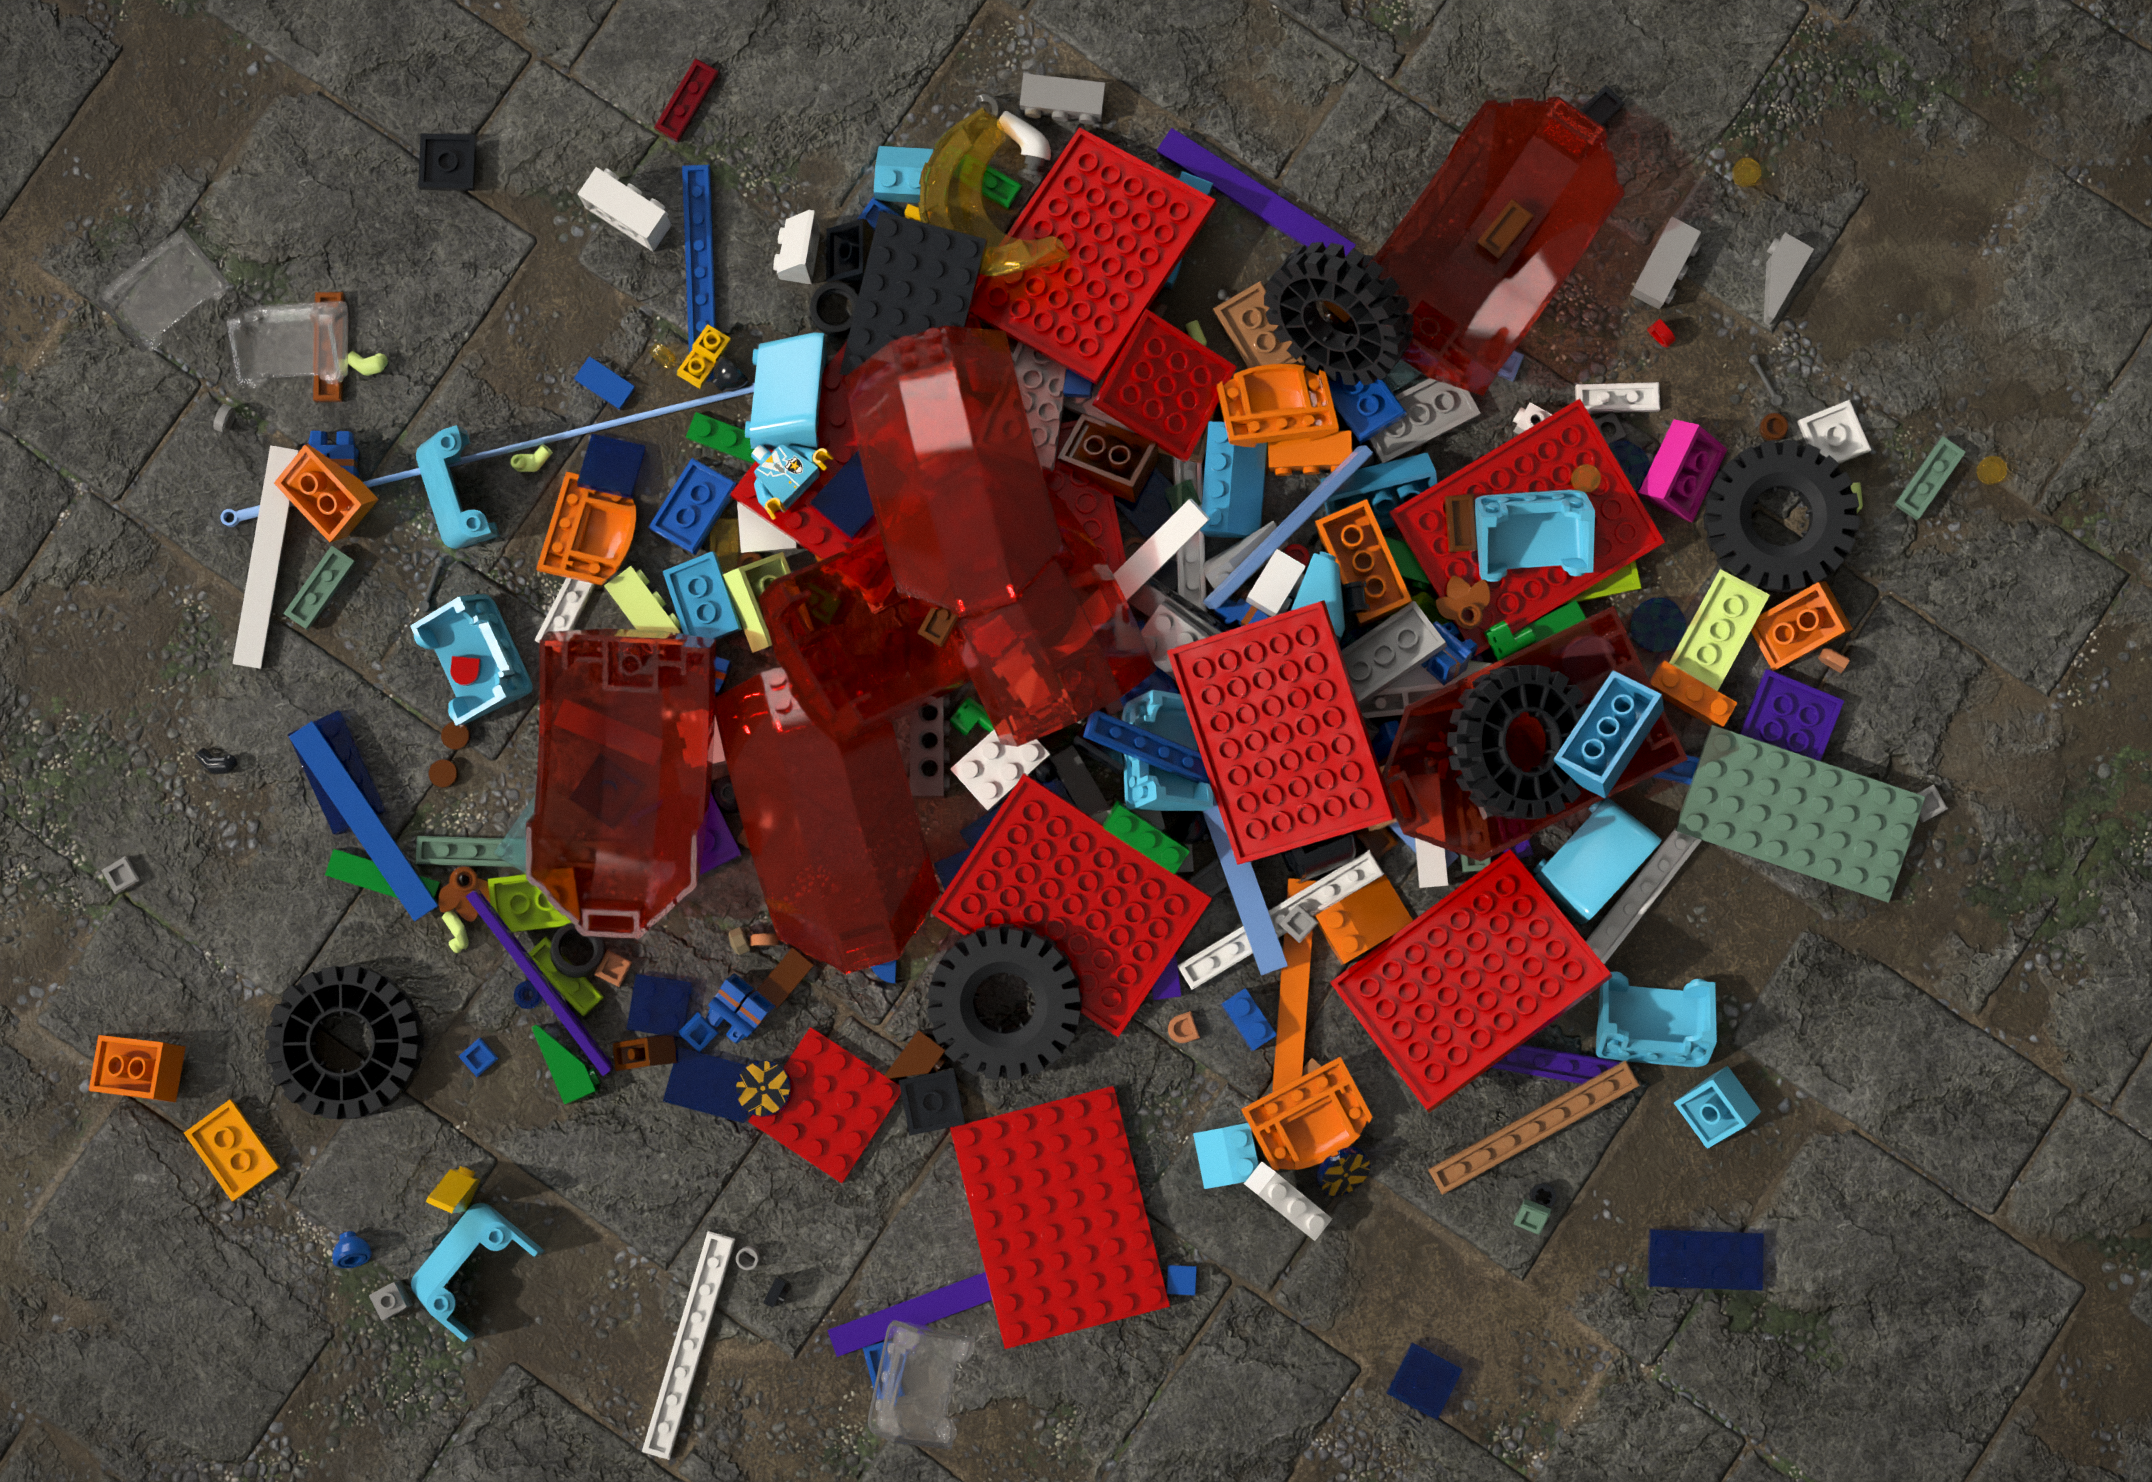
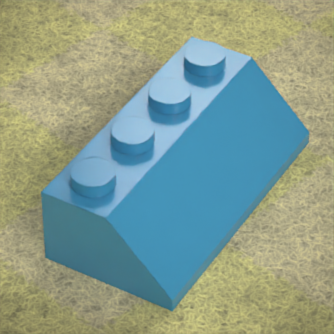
(1232, 485)
(1384, 486)
(1609, 733)

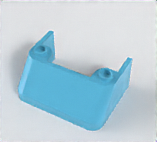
(476, 1226)

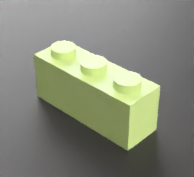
(640, 604)

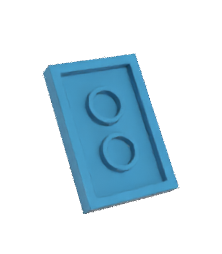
(702, 598)

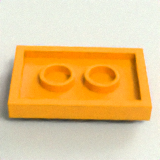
(232, 1150)

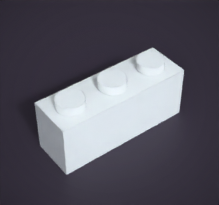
(1288, 1201)

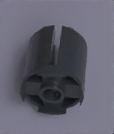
(1320, 860)

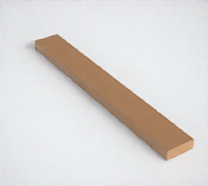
(1533, 1127)

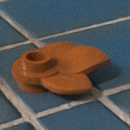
(1461, 598)
(454, 894)

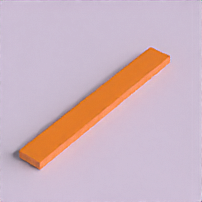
(1292, 1002)

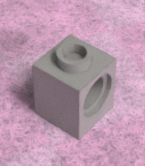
(390, 1300)

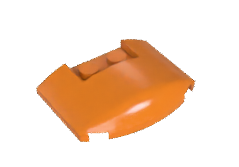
(1276, 405)
(587, 533)
(1309, 1118)

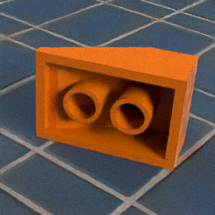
(325, 493)
(1800, 625)
(1363, 919)
(137, 1068)

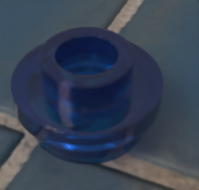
(519, 995)

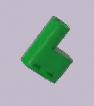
(1504, 643)
(969, 715)

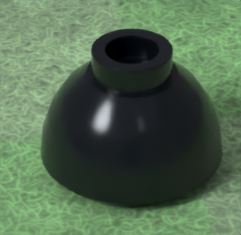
(727, 375)
(725, 796)
(1191, 828)

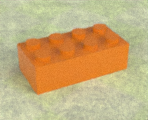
(1364, 556)

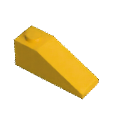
(455, 1190)

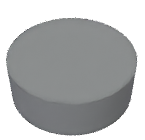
(224, 418)

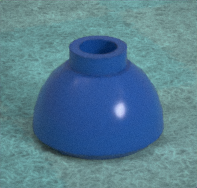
(350, 1251)

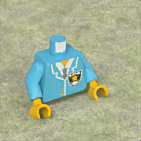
(785, 474)

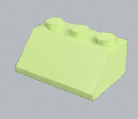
(746, 586)

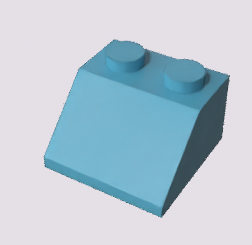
(899, 173)
(1717, 1107)
(1226, 1155)

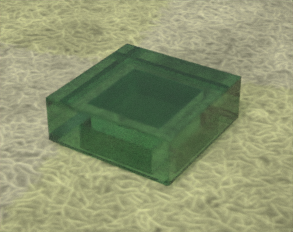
(1180, 494)

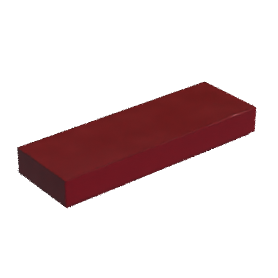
(686, 100)

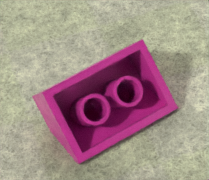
(1683, 470)

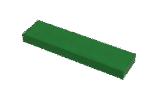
(366, 874)

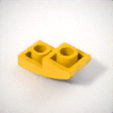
(703, 356)

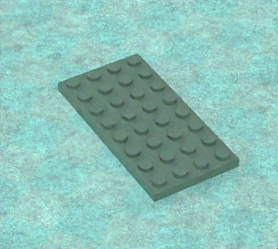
(1799, 813)

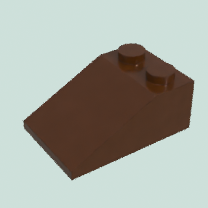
(1110, 457)

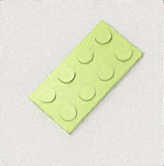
(1719, 629)

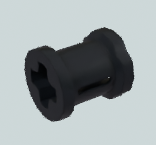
(1356, 597)

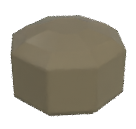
(739, 941)

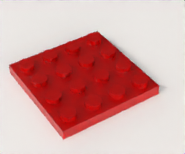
(1164, 385)
(832, 1105)

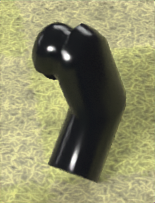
(216, 765)

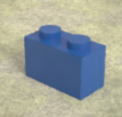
(1248, 1019)

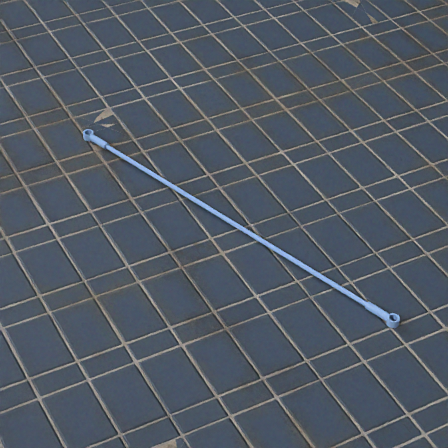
(253, 512)

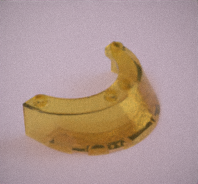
(954, 197)

